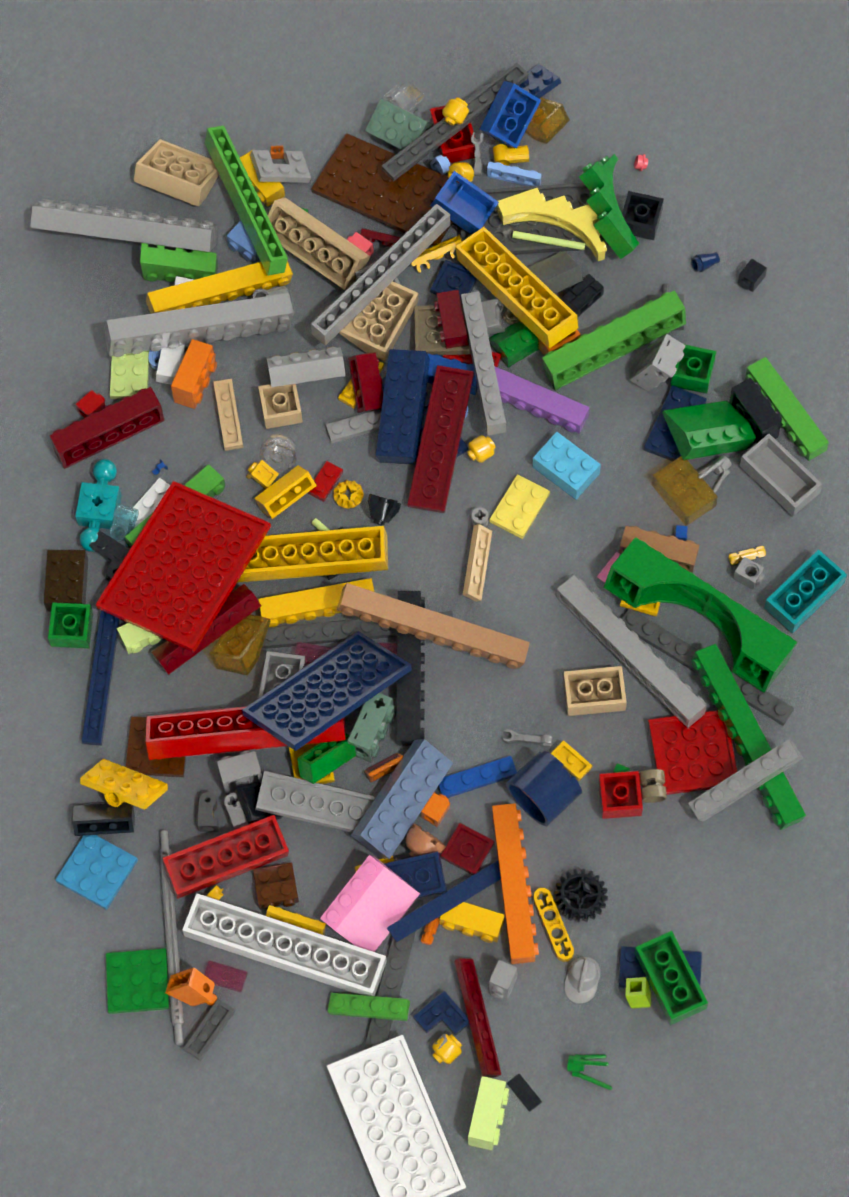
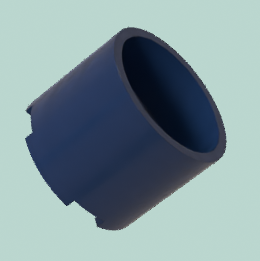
(543, 788)

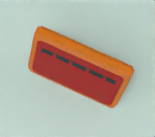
(383, 767)

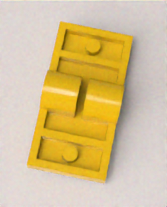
(123, 785)

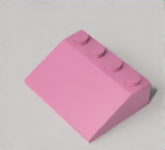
(370, 904)

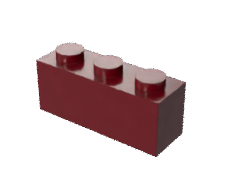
(451, 319)
(366, 382)

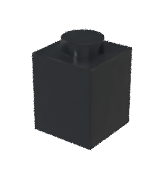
(752, 275)

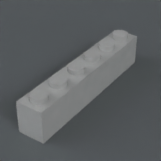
(745, 780)

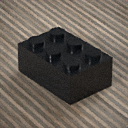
(756, 409)

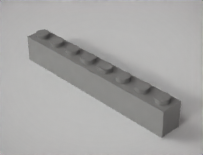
(483, 363)

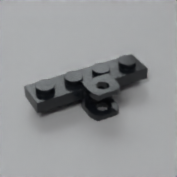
(110, 550)

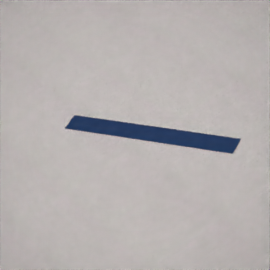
(445, 902)

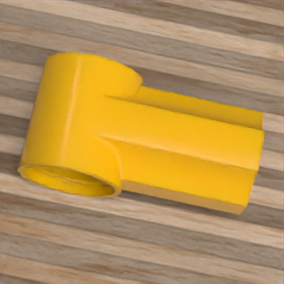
(508, 155)

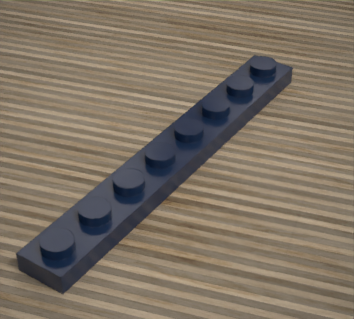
(100, 679)

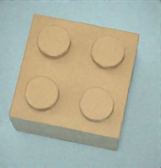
(280, 405)

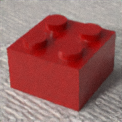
(620, 794)

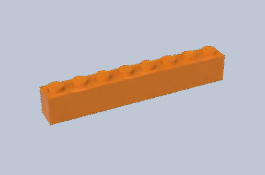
(513, 883)

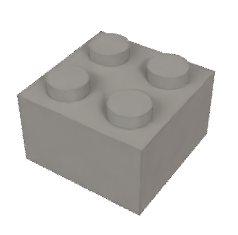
(239, 770)

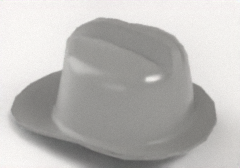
(582, 980)

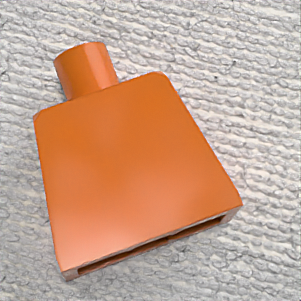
(191, 988)

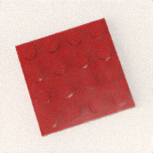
(692, 756)

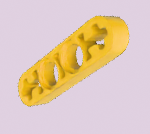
(556, 923)

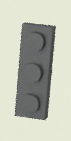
(209, 1030)

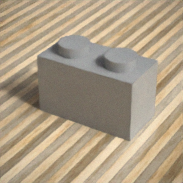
(502, 980)

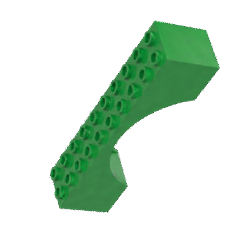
(649, 577)

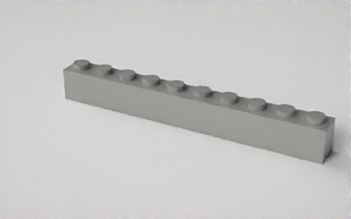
(380, 274)
(631, 651)

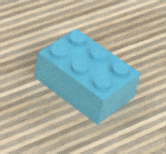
(566, 465)

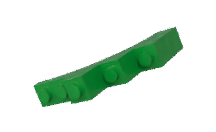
(610, 221)

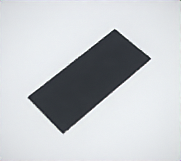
(524, 1092)

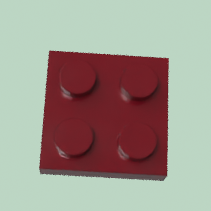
(467, 849)

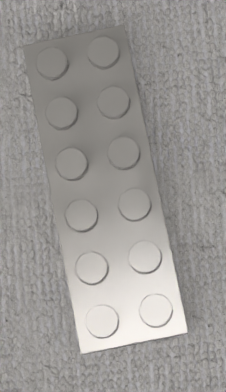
(312, 802)

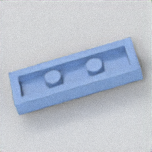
(513, 174)

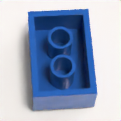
(510, 114)

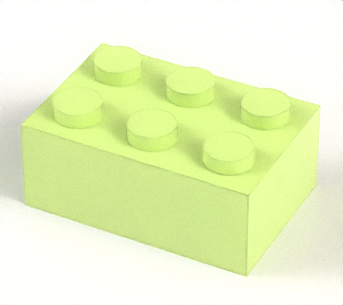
(488, 1113)

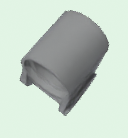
(236, 813)

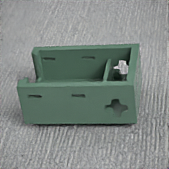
(396, 124)
(372, 729)

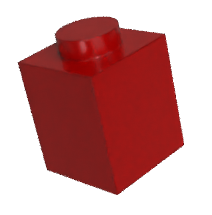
(90, 404)

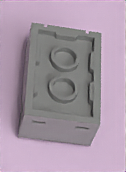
(658, 363)

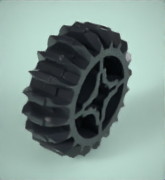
(588, 896)

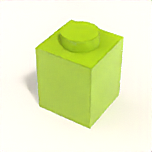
(638, 992)

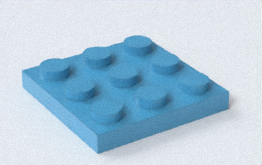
(96, 870)

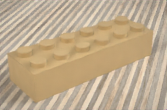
(316, 243)

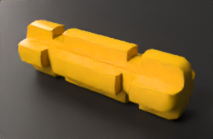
(748, 553)

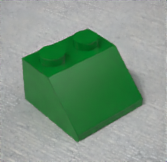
(515, 343)

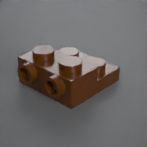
(276, 886)

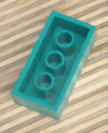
(805, 591)

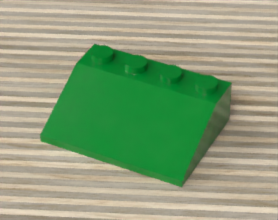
(708, 429)

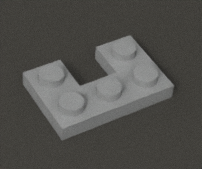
(293, 171)

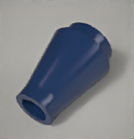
(704, 261)

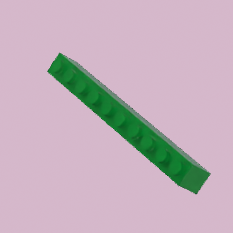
(745, 732)

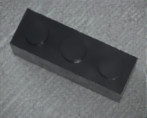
(103, 819)

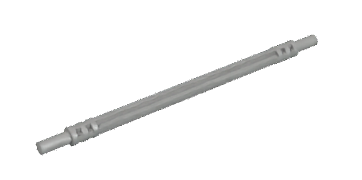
(171, 938)

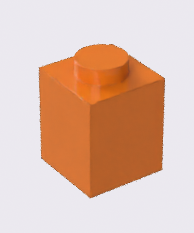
(436, 809)

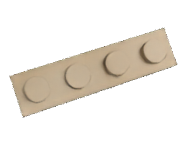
(228, 414)
(477, 563)

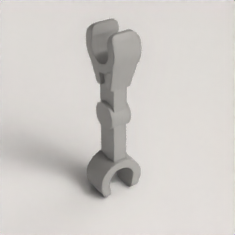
(478, 164)
(544, 740)

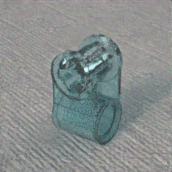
(123, 521)

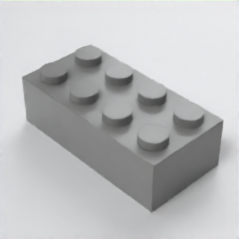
(780, 475)

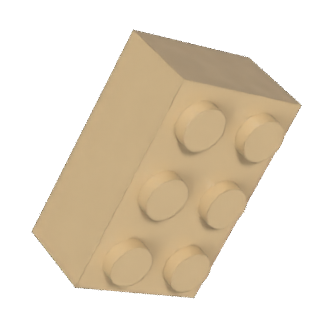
(594, 691)

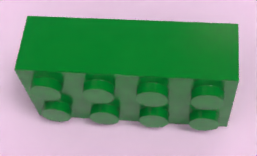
(671, 977)

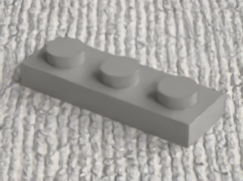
(354, 426)

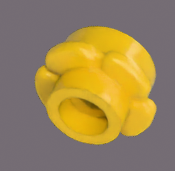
(215, 893)

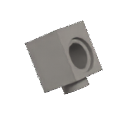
(749, 566)

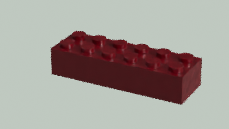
(107, 427)

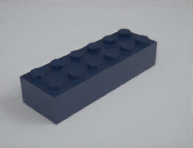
(402, 406)

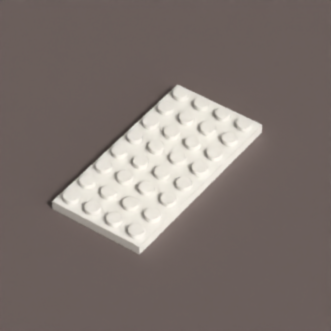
(395, 1122)

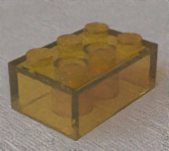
(684, 491)

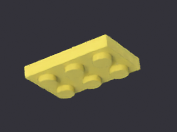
(519, 506)

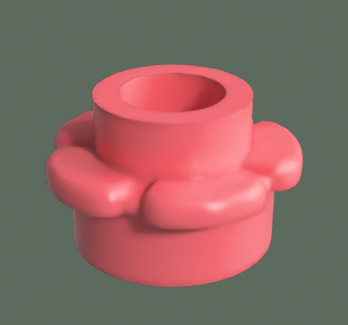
(641, 162)

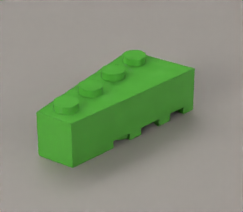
(167, 264)

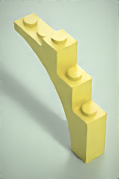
(533, 207)

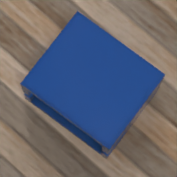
(681, 532)

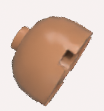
(422, 842)

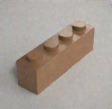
(677, 550)

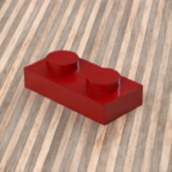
(326, 481)

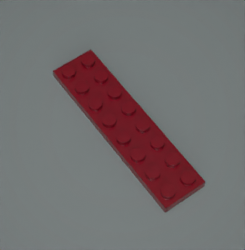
(440, 439)

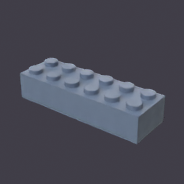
(402, 799)

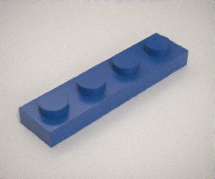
(477, 777)

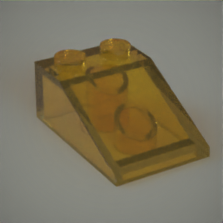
(547, 121)
(241, 645)

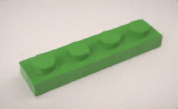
(369, 1006)

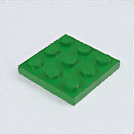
(137, 981)

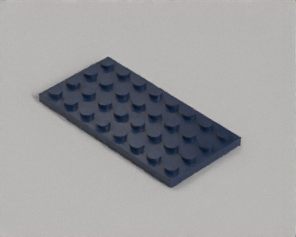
(326, 690)

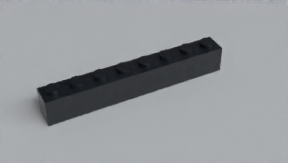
(409, 686)

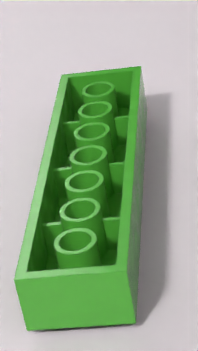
(614, 340)

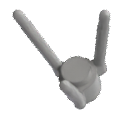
(719, 466)

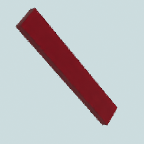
(477, 1017)

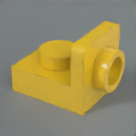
(262, 473)

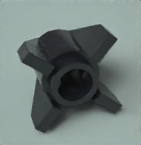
(382, 509)

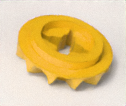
(342, 499)

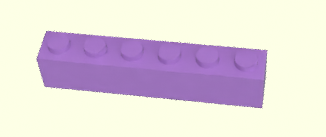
(541, 401)

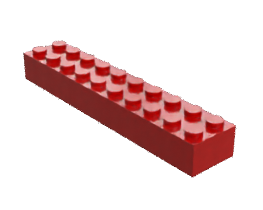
(215, 733)

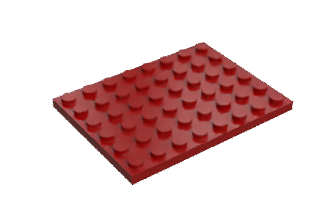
(183, 566)

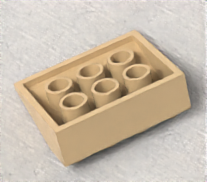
(176, 172)
(382, 320)

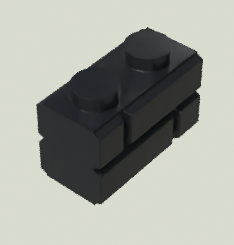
(583, 294)

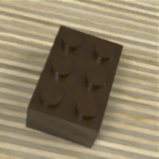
(65, 577)

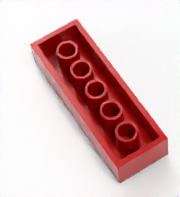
(225, 856)

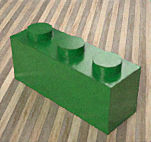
(325, 759)

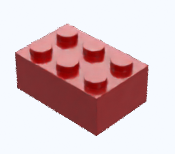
(459, 146)

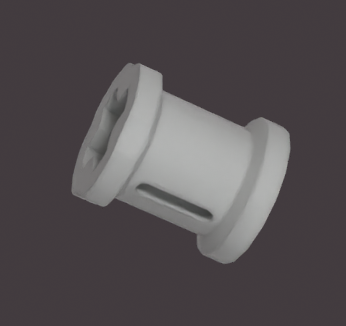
(484, 515)

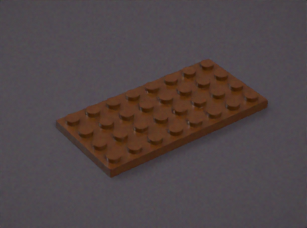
(359, 183)

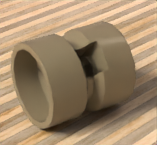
(653, 788)

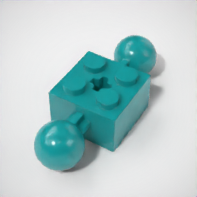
(97, 502)

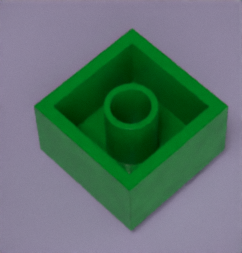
(694, 369)
(70, 625)

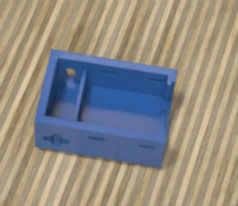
(465, 203)

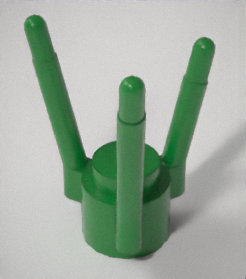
(578, 1062)

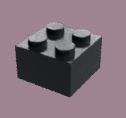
(643, 214)

